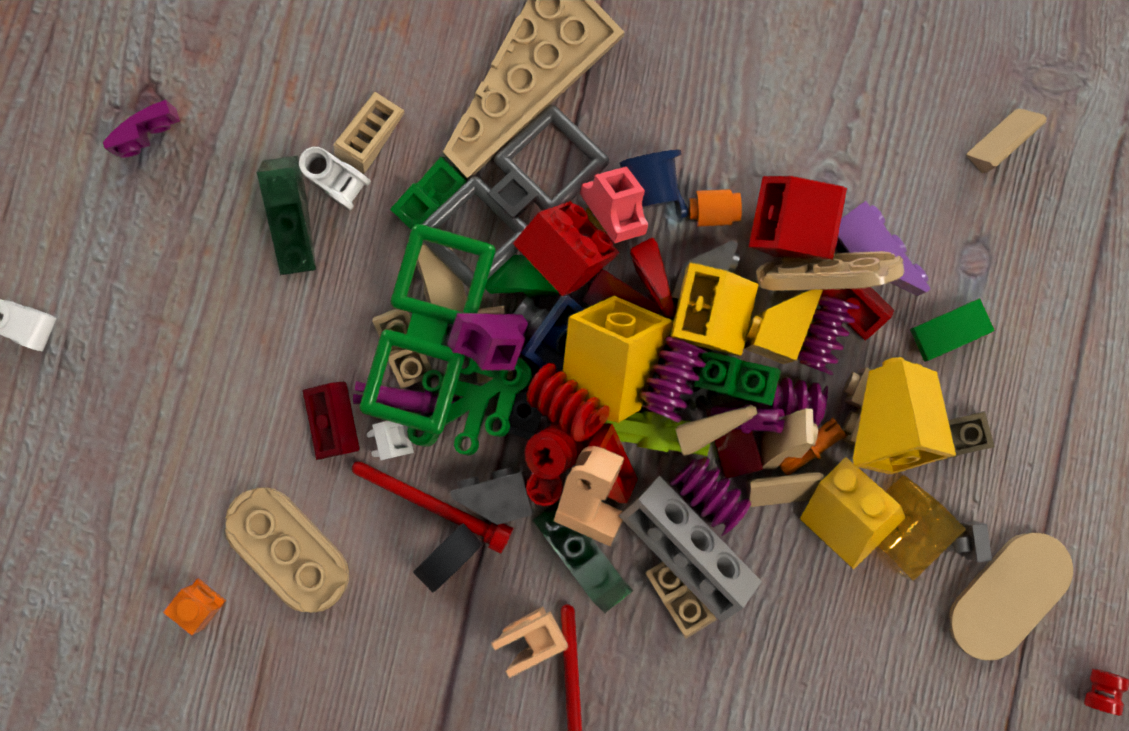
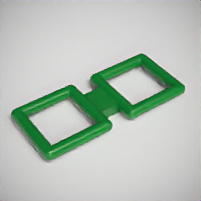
(426, 329)

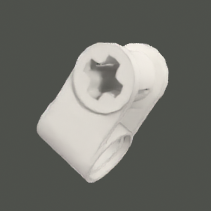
(337, 180)
(25, 325)

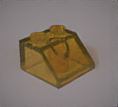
(923, 532)

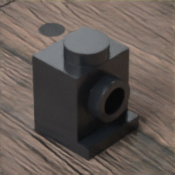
(521, 426)

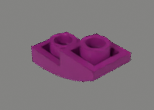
(132, 133)

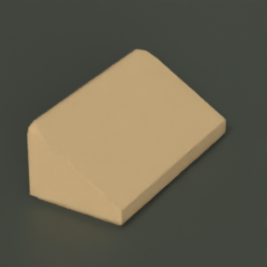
(1005, 139)
(782, 488)

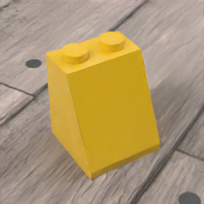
(613, 353)
(902, 419)

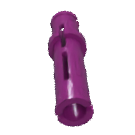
(403, 399)

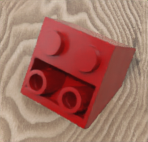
(797, 218)
(565, 246)

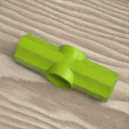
(652, 432)

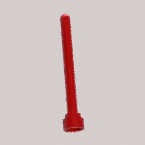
(494, 535)
(571, 669)

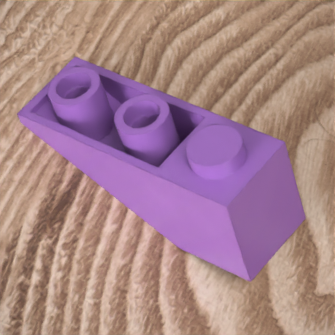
(864, 232)

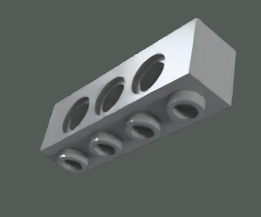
(691, 549)

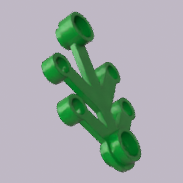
(475, 401)

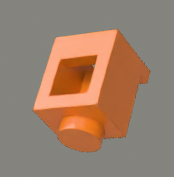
(194, 607)

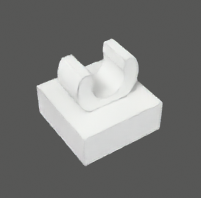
(391, 440)

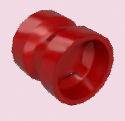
(544, 491)
(1110, 684)

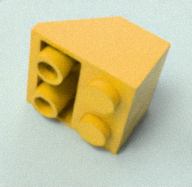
(714, 309)

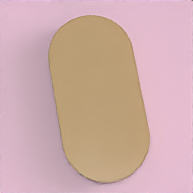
(842, 272)
(286, 550)
(1010, 595)

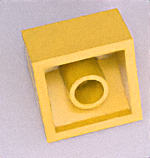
(782, 328)
(851, 513)

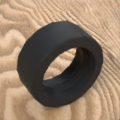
(448, 558)

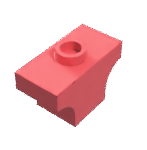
(617, 203)

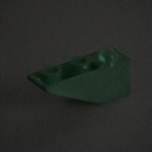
(287, 214)
(585, 561)

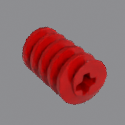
(564, 406)
(552, 452)

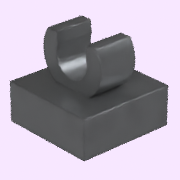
(973, 542)

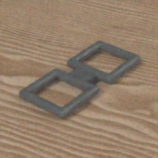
(516, 190)

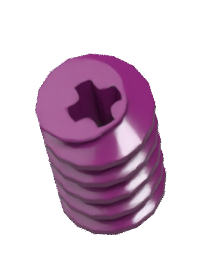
(824, 333)
(673, 378)
(797, 398)
(712, 494)

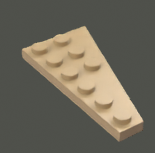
(536, 63)

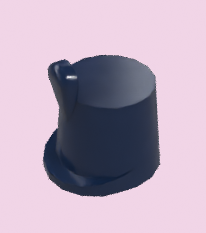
(659, 179)

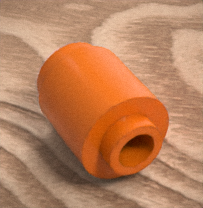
(715, 207)

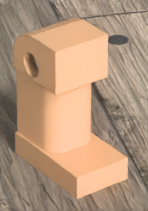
(583, 494)
(540, 634)

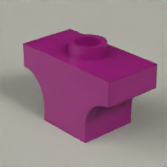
(489, 339)

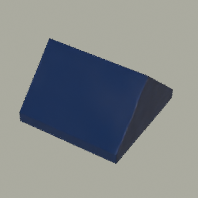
(550, 338)

